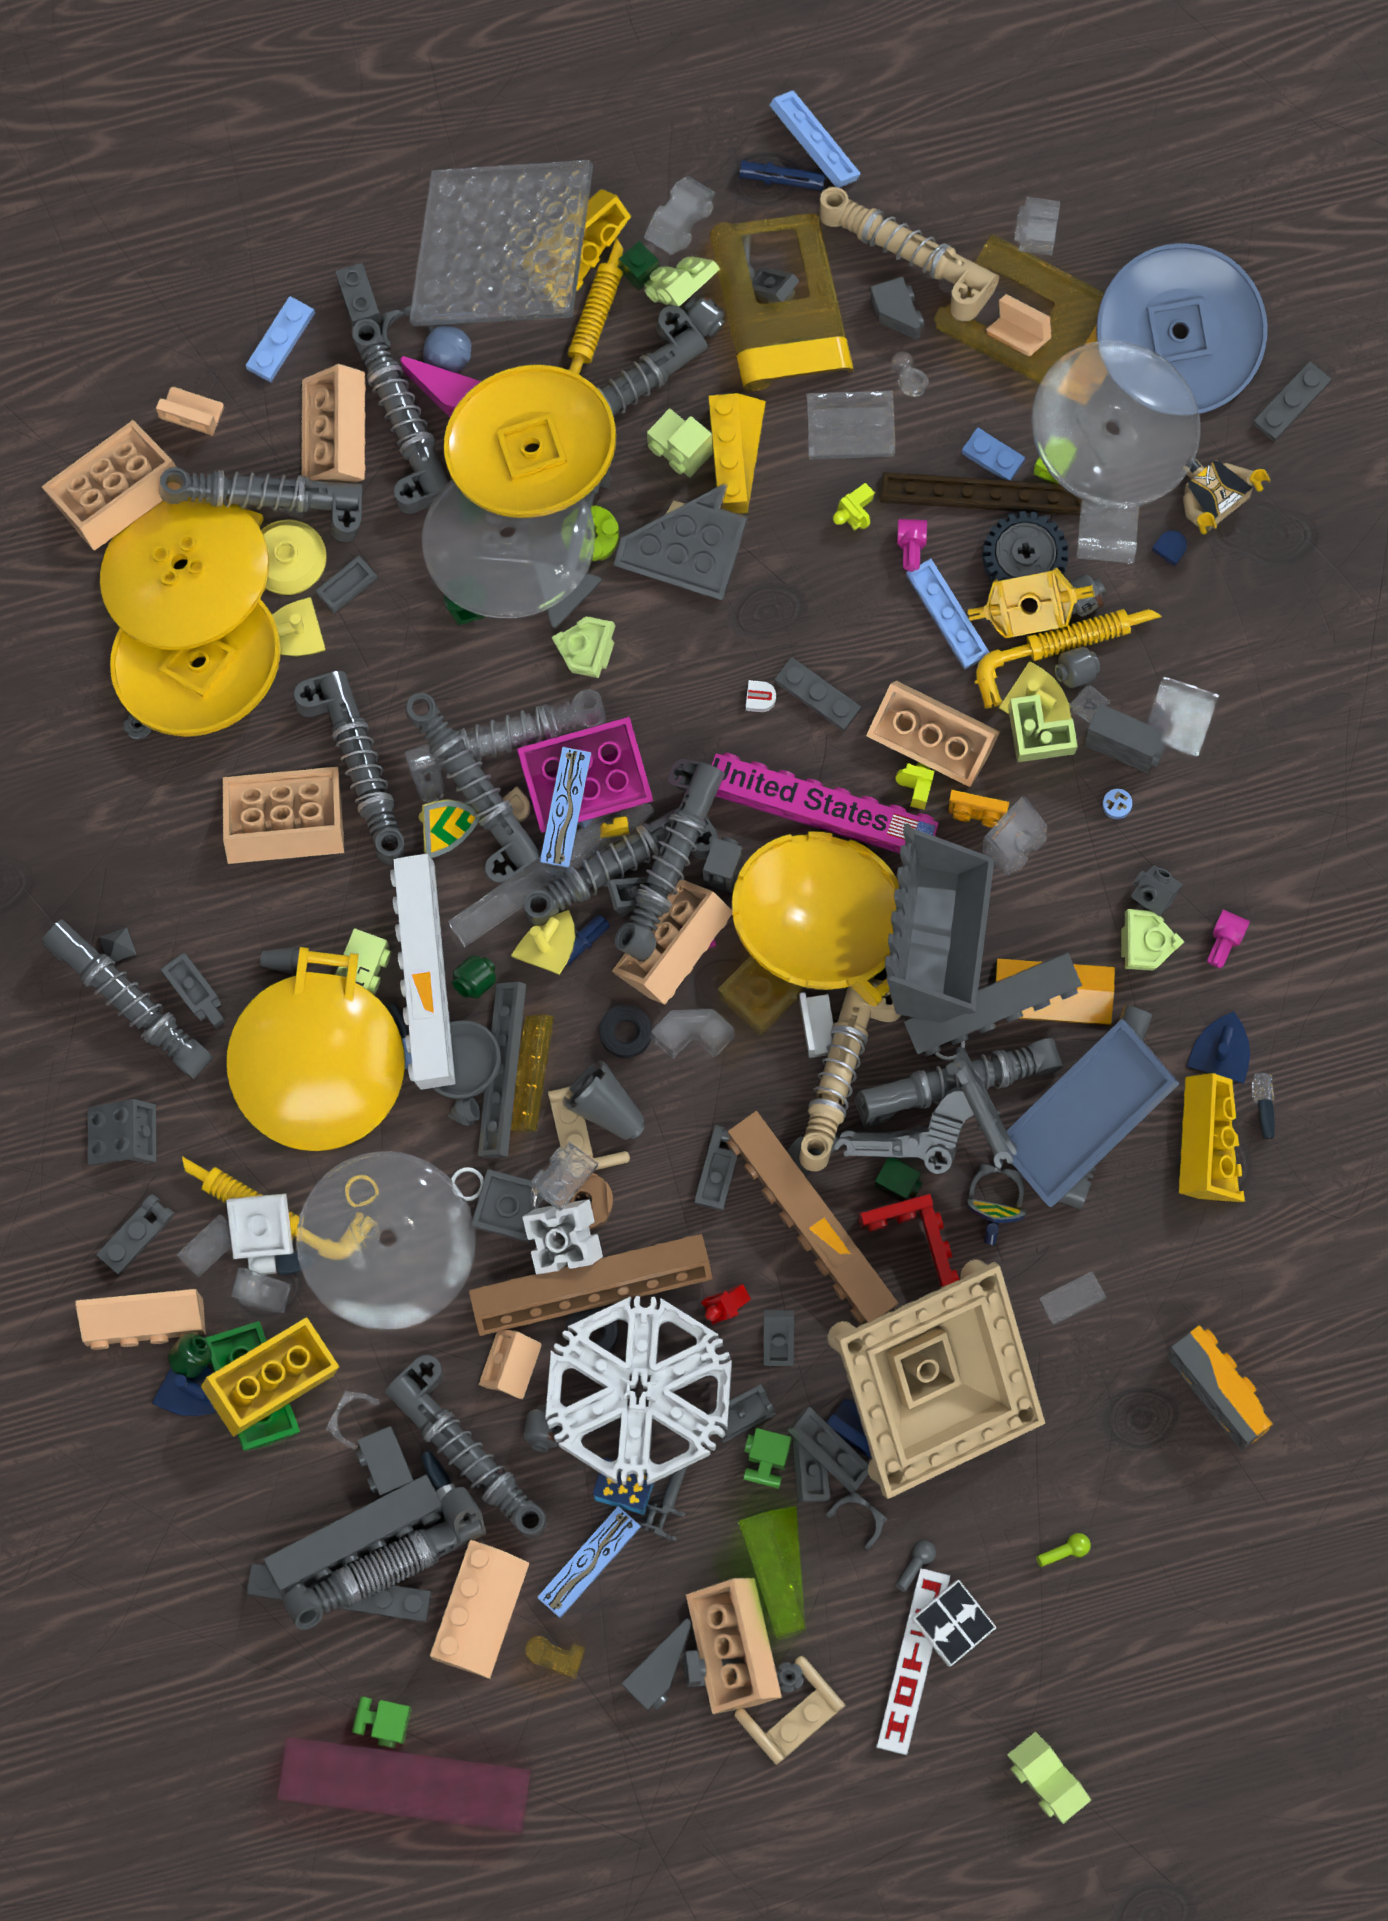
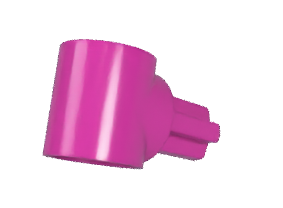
(912, 538)
(1228, 933)

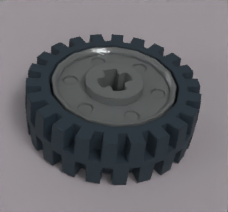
(1024, 534)

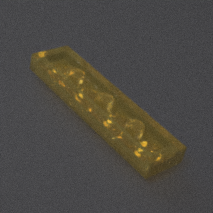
(531, 1072)

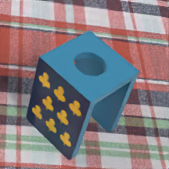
(628, 1496)

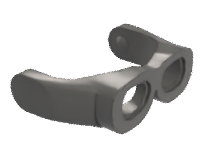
(390, 317)
(985, 1170)
(853, 1497)

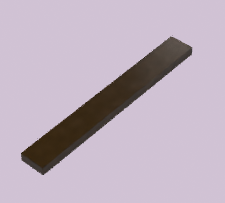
(978, 494)

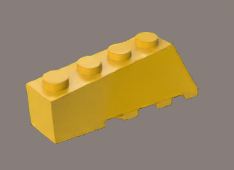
(603, 223)
(735, 441)
(1209, 1140)

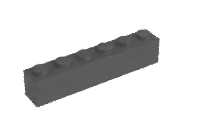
(999, 1001)
(355, 1536)

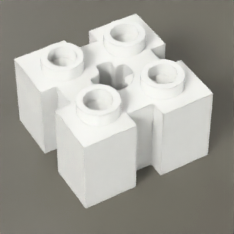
(553, 1251)

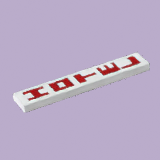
(910, 1669)

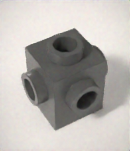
(1156, 889)

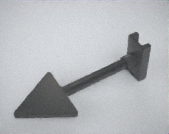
(563, 609)

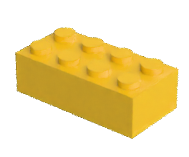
(269, 1376)

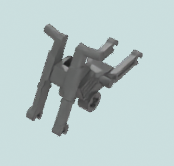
(944, 1126)

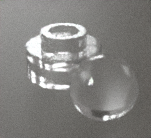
(912, 381)

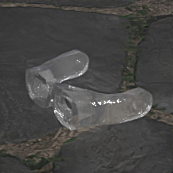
(346, 1398)

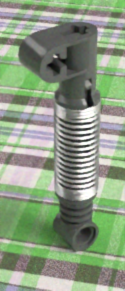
(421, 1549)

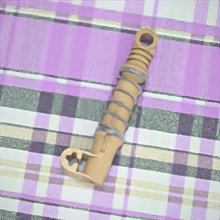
(937, 259)
(848, 1037)

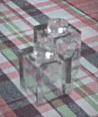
(674, 221)
(1038, 225)
(683, 1025)

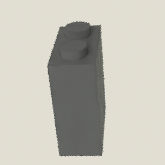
(1125, 739)

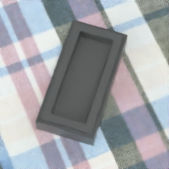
(346, 584)

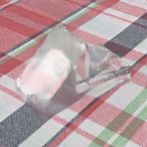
(260, 1291)

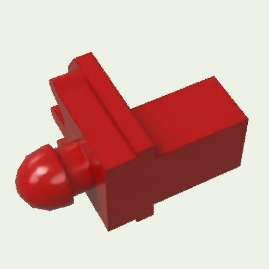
(725, 1304)

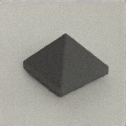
(118, 945)

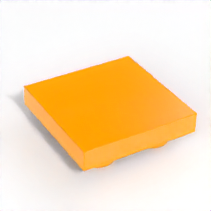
(977, 807)

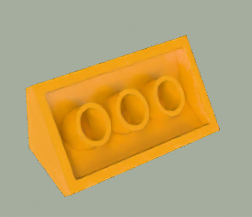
(1089, 1006)

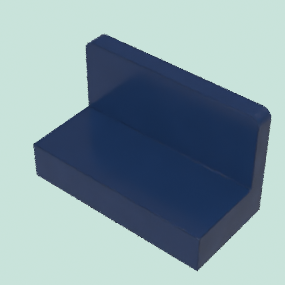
(848, 1426)

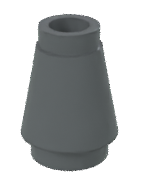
(281, 960)

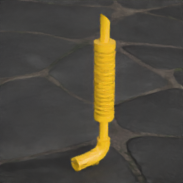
(596, 310)
(1056, 641)
(227, 1188)

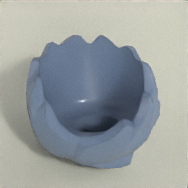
(447, 348)

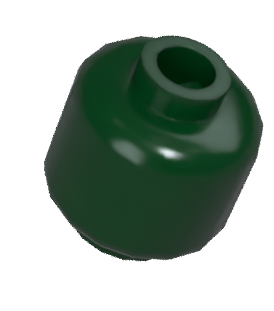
(474, 976)
(190, 1355)

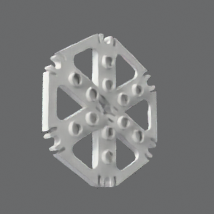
(615, 1378)

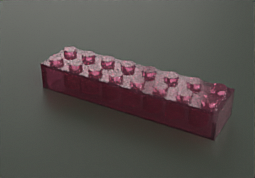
(405, 1785)

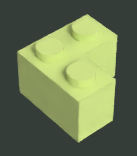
(681, 442)
(1035, 738)

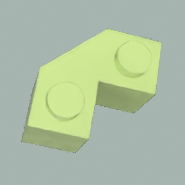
(1049, 1779)

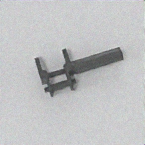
(668, 1505)

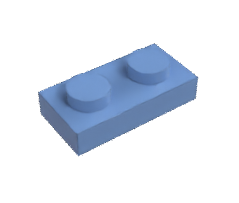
(993, 455)

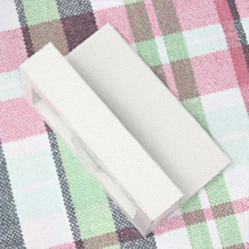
(816, 1023)

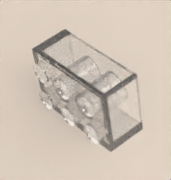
(850, 425)

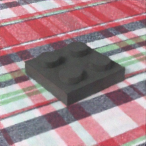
(503, 1205)

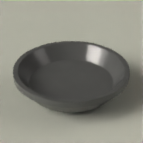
(474, 1060)

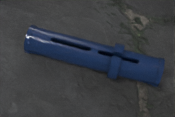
(748, 170)

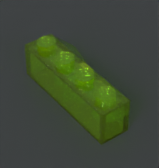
(775, 1558)

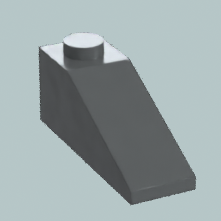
(656, 1674)

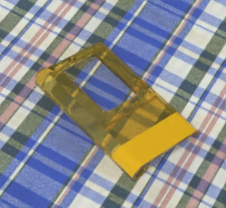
(787, 335)

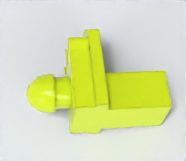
(851, 508)
(918, 778)

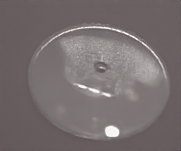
(1140, 395)
(501, 573)
(378, 1282)

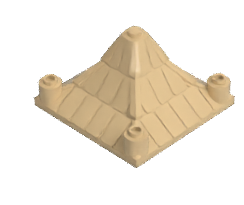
(939, 1379)

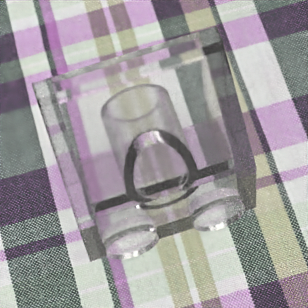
(1015, 837)

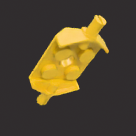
(1050, 591)

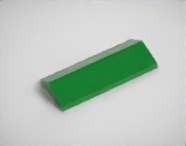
(229, 1347)

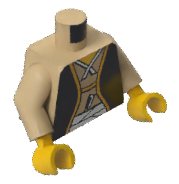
(1218, 491)

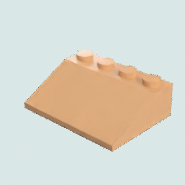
(111, 484)
(282, 815)

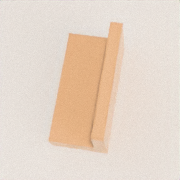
(1020, 326)
(190, 410)
(510, 1363)

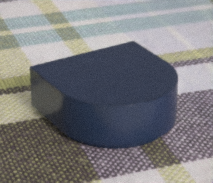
(1171, 547)

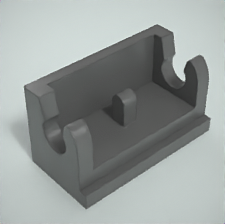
(747, 1412)

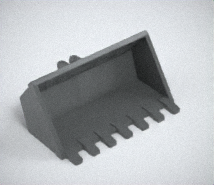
(938, 928)

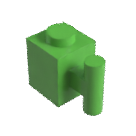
(769, 1451)
(389, 1721)

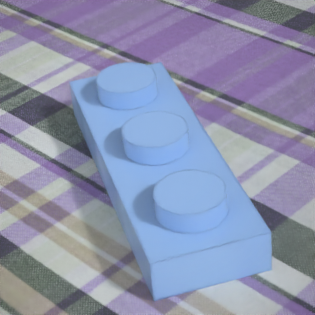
(280, 339)

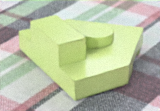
(586, 646)
(1146, 940)

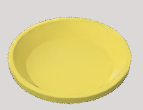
(295, 556)

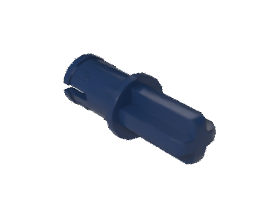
(587, 936)

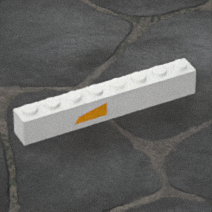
(423, 972)

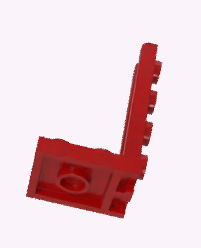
(932, 1224)

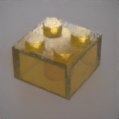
(758, 995)

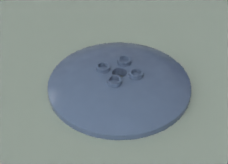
(1205, 295)

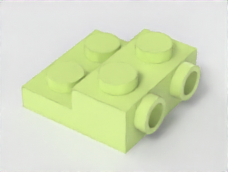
(677, 284)

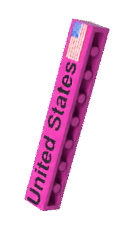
(817, 805)

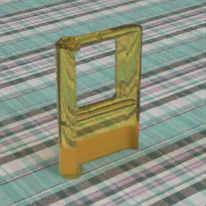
(1071, 319)

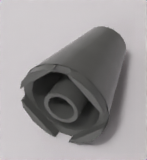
(605, 1102)

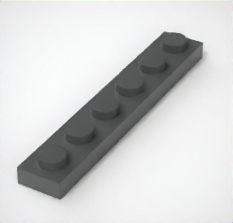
(500, 1094)
(391, 1602)

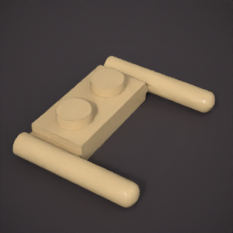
(573, 1129)
(800, 1722)

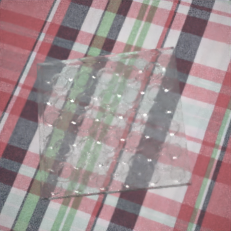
(501, 243)

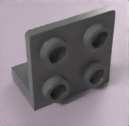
(122, 1132)

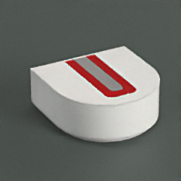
(760, 696)

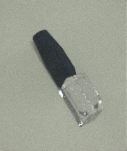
(1263, 1095)

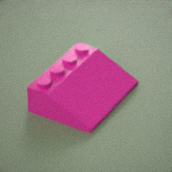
(614, 773)

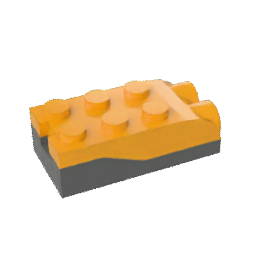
(1220, 1386)

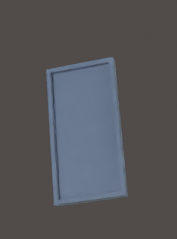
(1088, 1112)

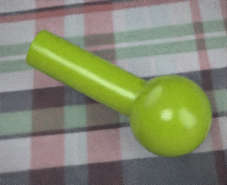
(1077, 1546)

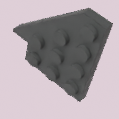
(688, 546)

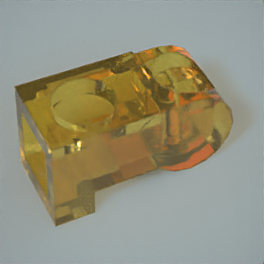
(555, 1658)

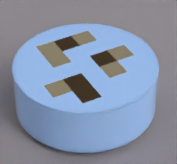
(1117, 804)

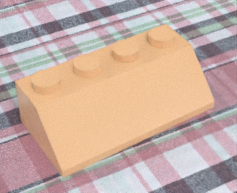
(334, 425)
(932, 733)
(676, 949)
(140, 1318)
(479, 1609)
(732, 1625)

